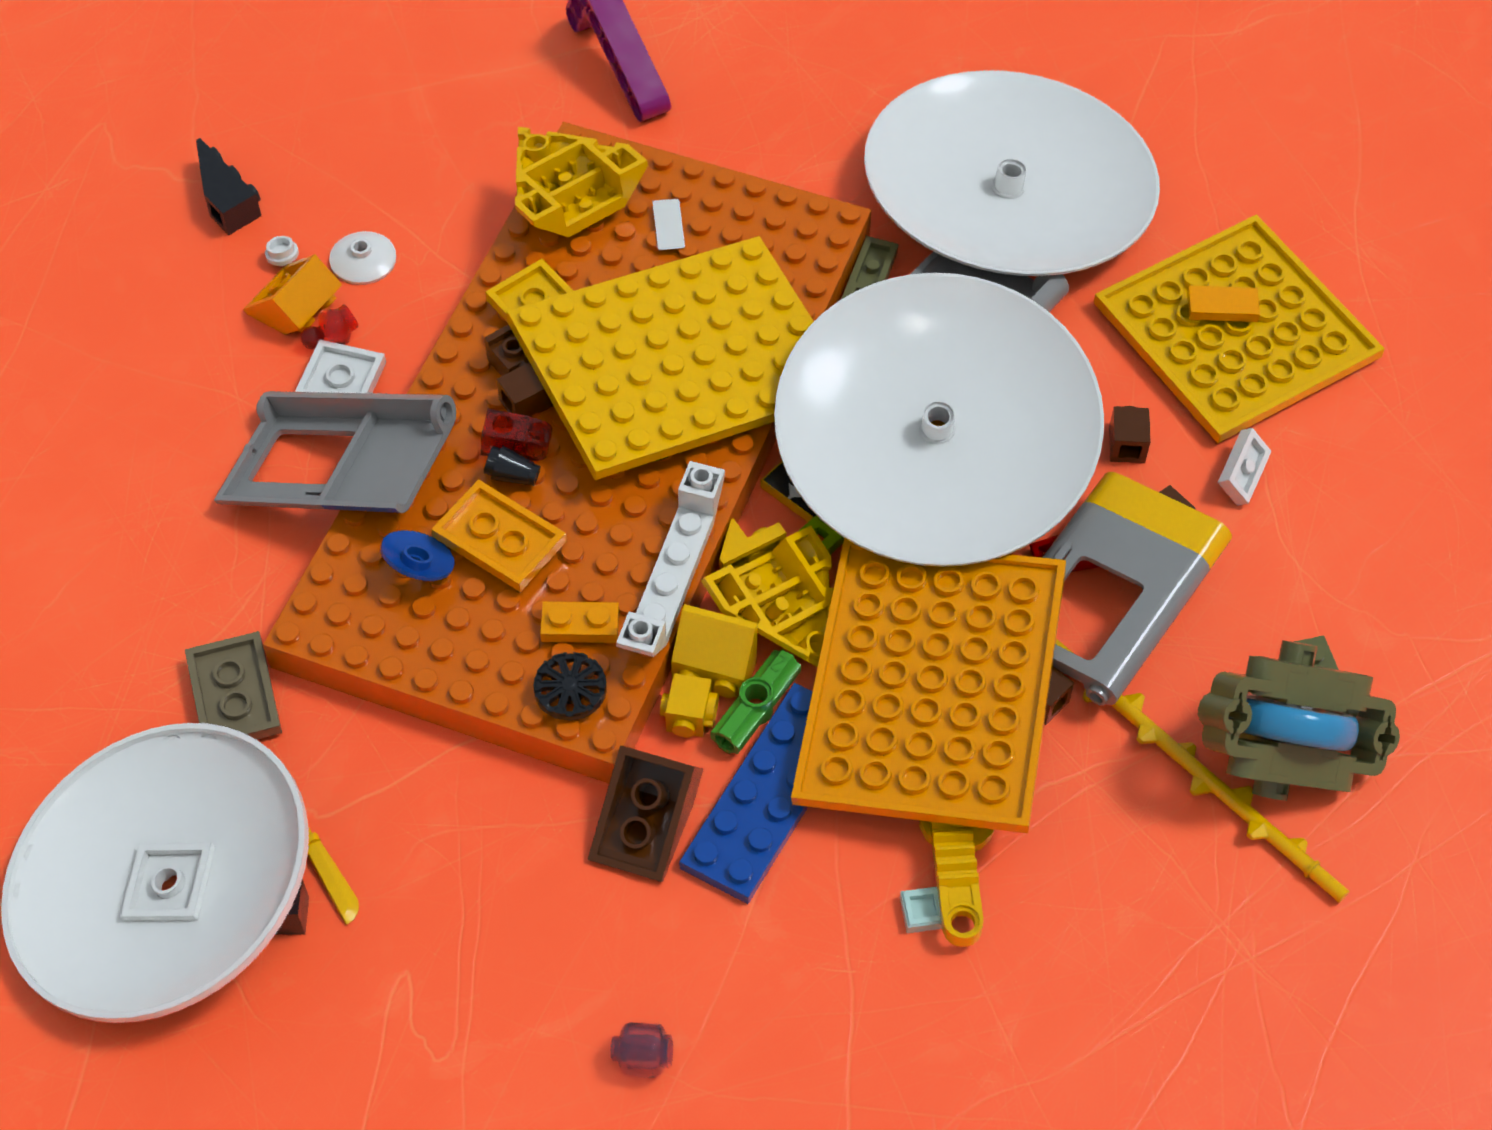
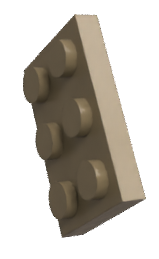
(234, 685)

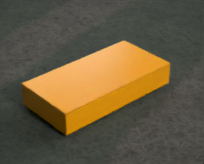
(1223, 303)

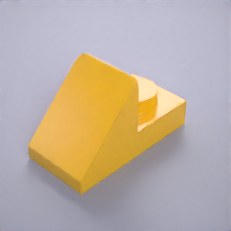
(740, 549)

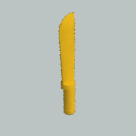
(332, 879)

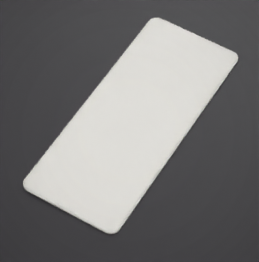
(668, 224)

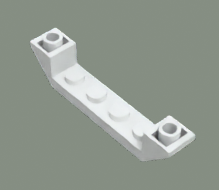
(666, 590)

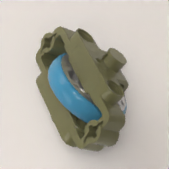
(1295, 722)

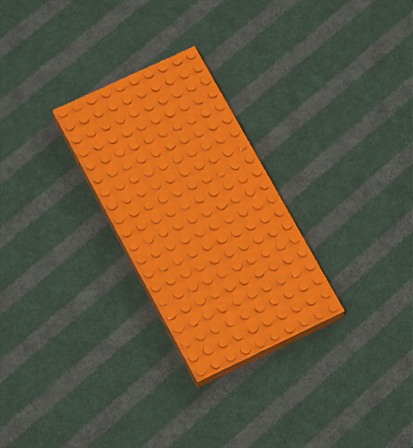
(472, 644)

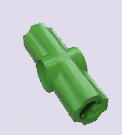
(745, 717)

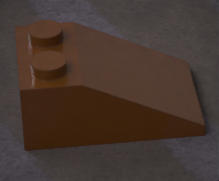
(644, 813)

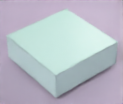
(921, 909)

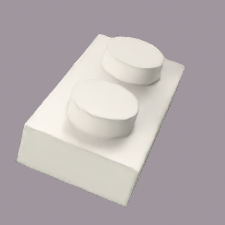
(1244, 466)

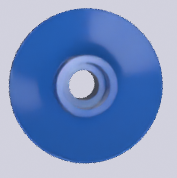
(417, 555)

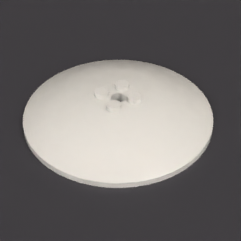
(91, 865)

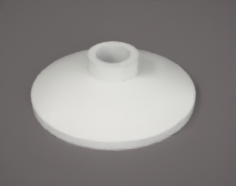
(362, 258)

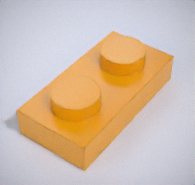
(580, 622)

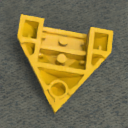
(572, 180)
(781, 592)

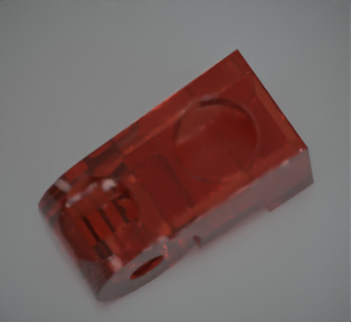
(517, 432)

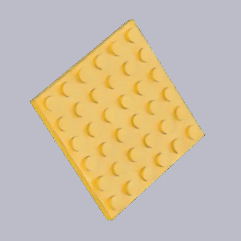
(1235, 369)

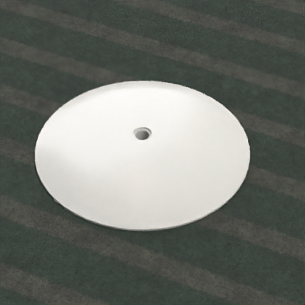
(1011, 173)
(952, 350)

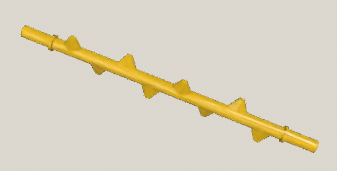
(1236, 799)

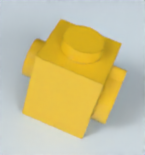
(689, 706)

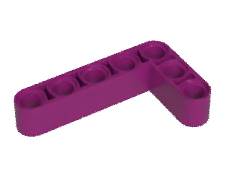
(624, 52)

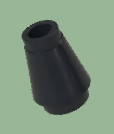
(510, 467)

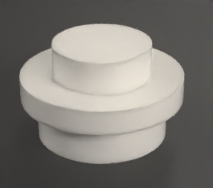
(281, 251)

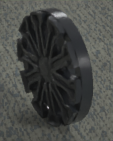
(570, 686)

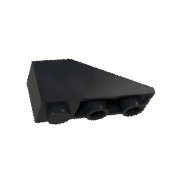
(227, 196)

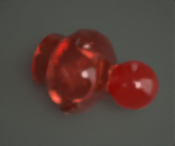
(333, 324)

